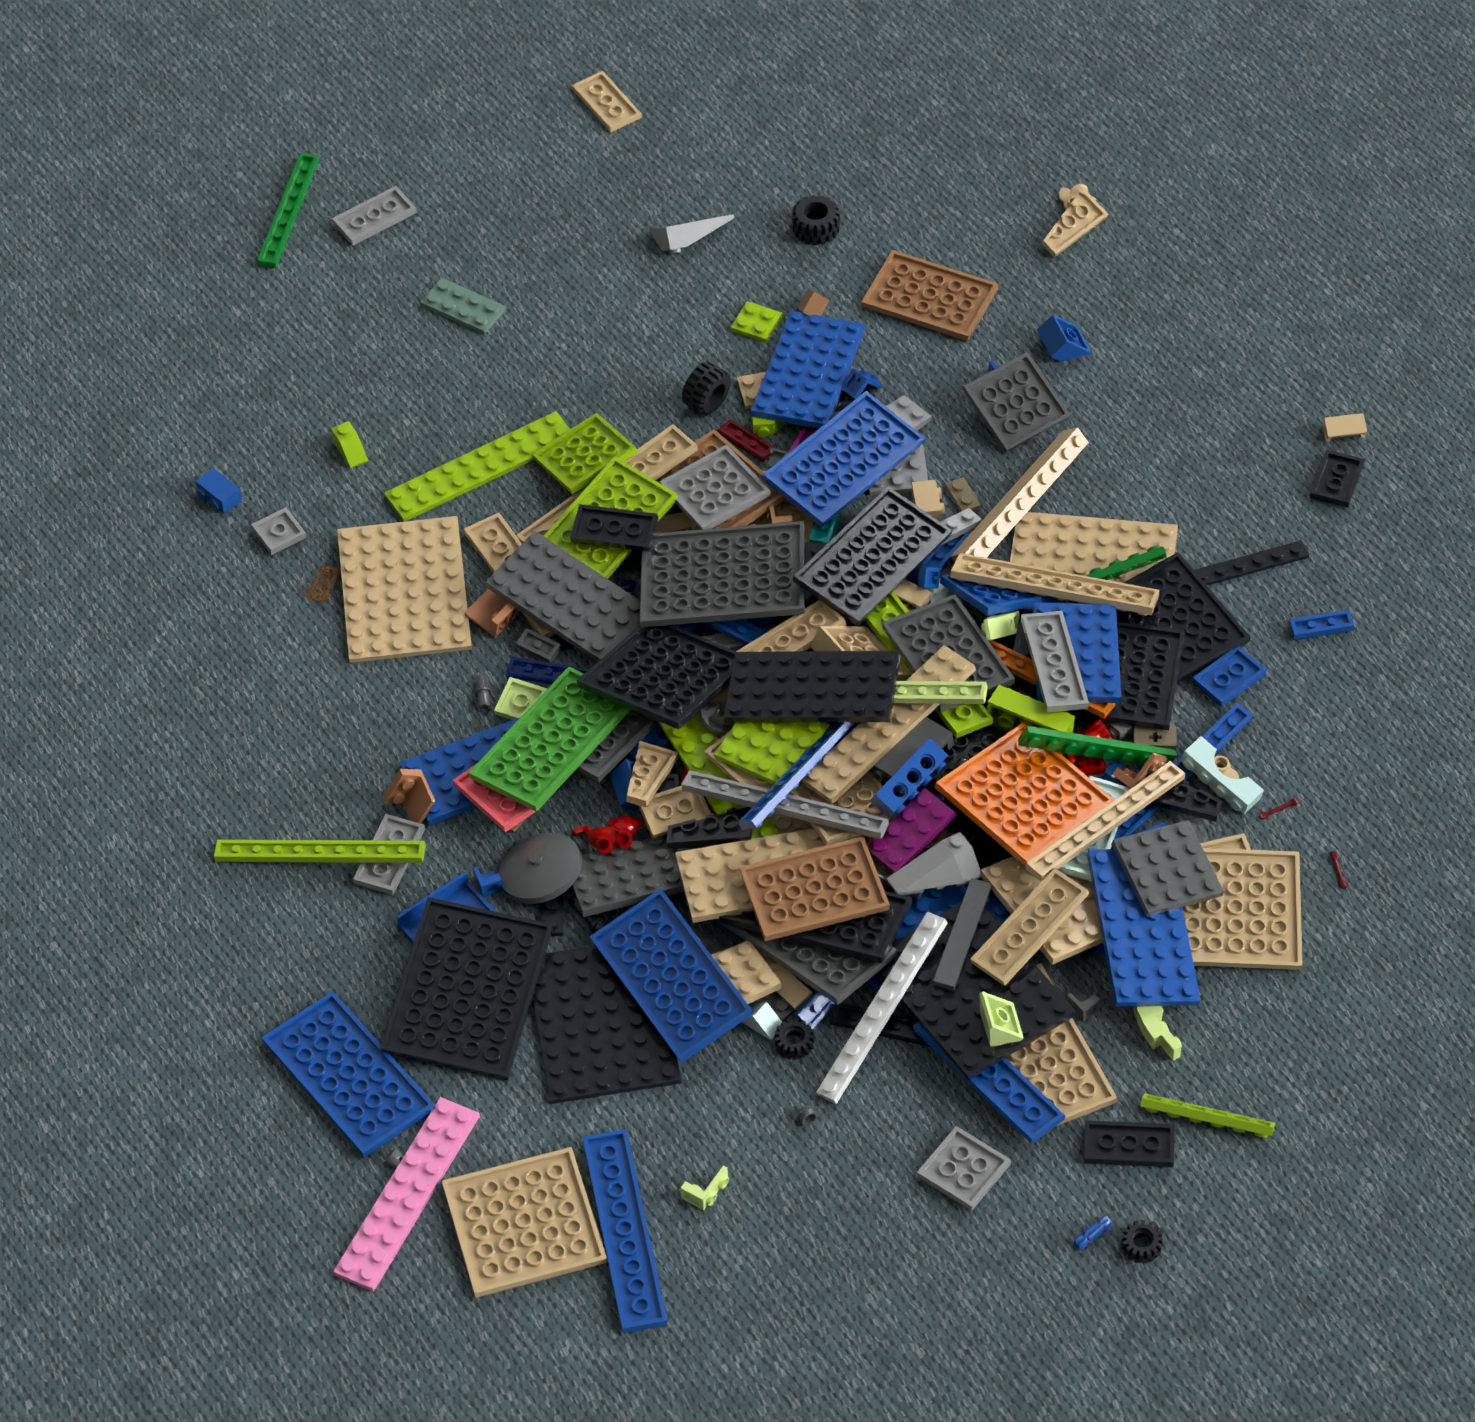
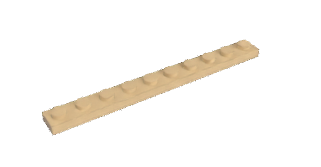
(1105, 821)

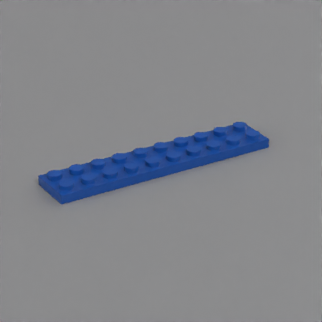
(624, 1231)

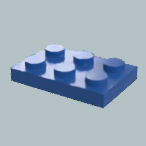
(1229, 676)

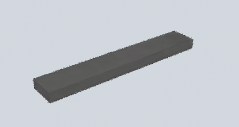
(962, 934)

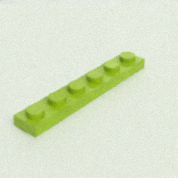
(1199, 1113)

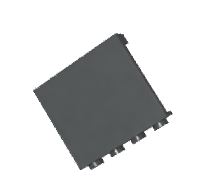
(907, 746)

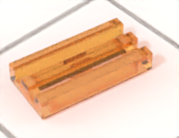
(318, 596)

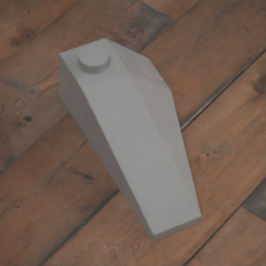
(943, 865)

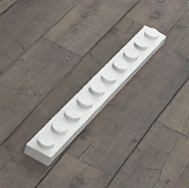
(881, 1007)

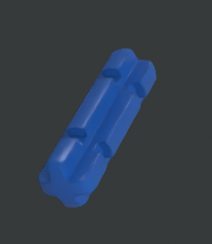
(1092, 1232)

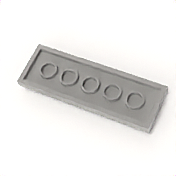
(1054, 661)

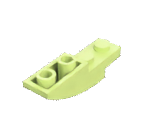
(1000, 625)
(1156, 1031)

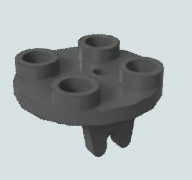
(713, 718)

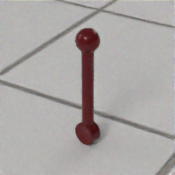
(1263, 815)
(1343, 884)

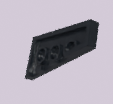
(710, 830)

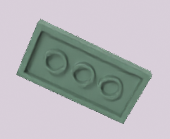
(463, 306)

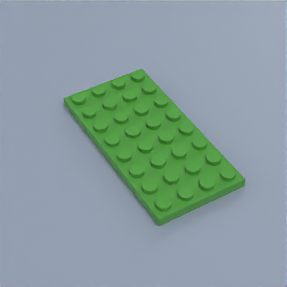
(548, 742)

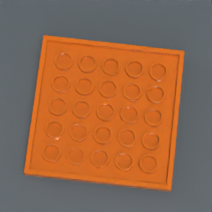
(1023, 795)

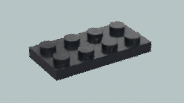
(614, 527)
(1129, 1143)

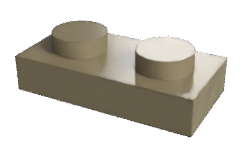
(962, 494)

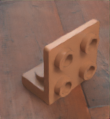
(492, 613)
(1132, 778)
(412, 791)

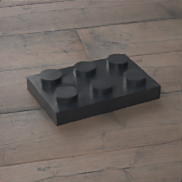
(1337, 478)

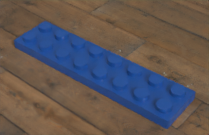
(1010, 1095)

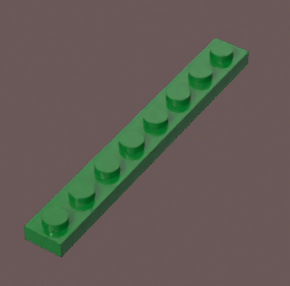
(288, 210)
(1091, 746)

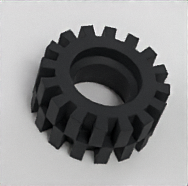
(794, 1028)
(1145, 1230)

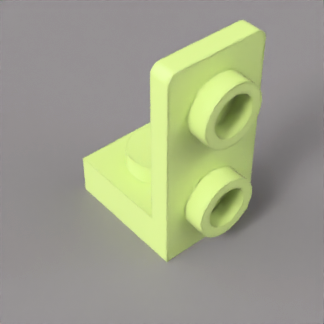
(700, 1198)

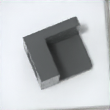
(1084, 1006)

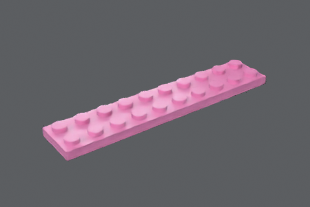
(406, 1194)

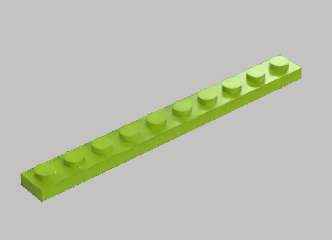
(320, 851)

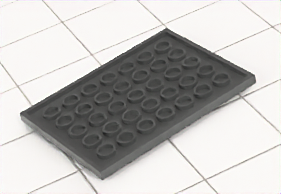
(723, 574)

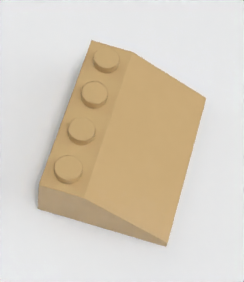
(850, 639)

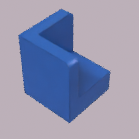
(488, 883)

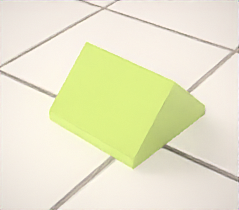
(999, 1020)

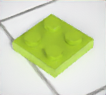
(756, 321)

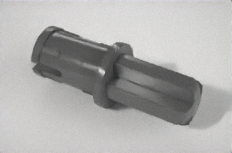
(483, 692)

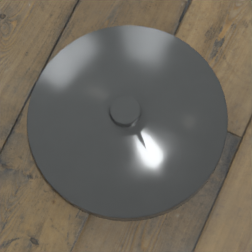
(540, 868)

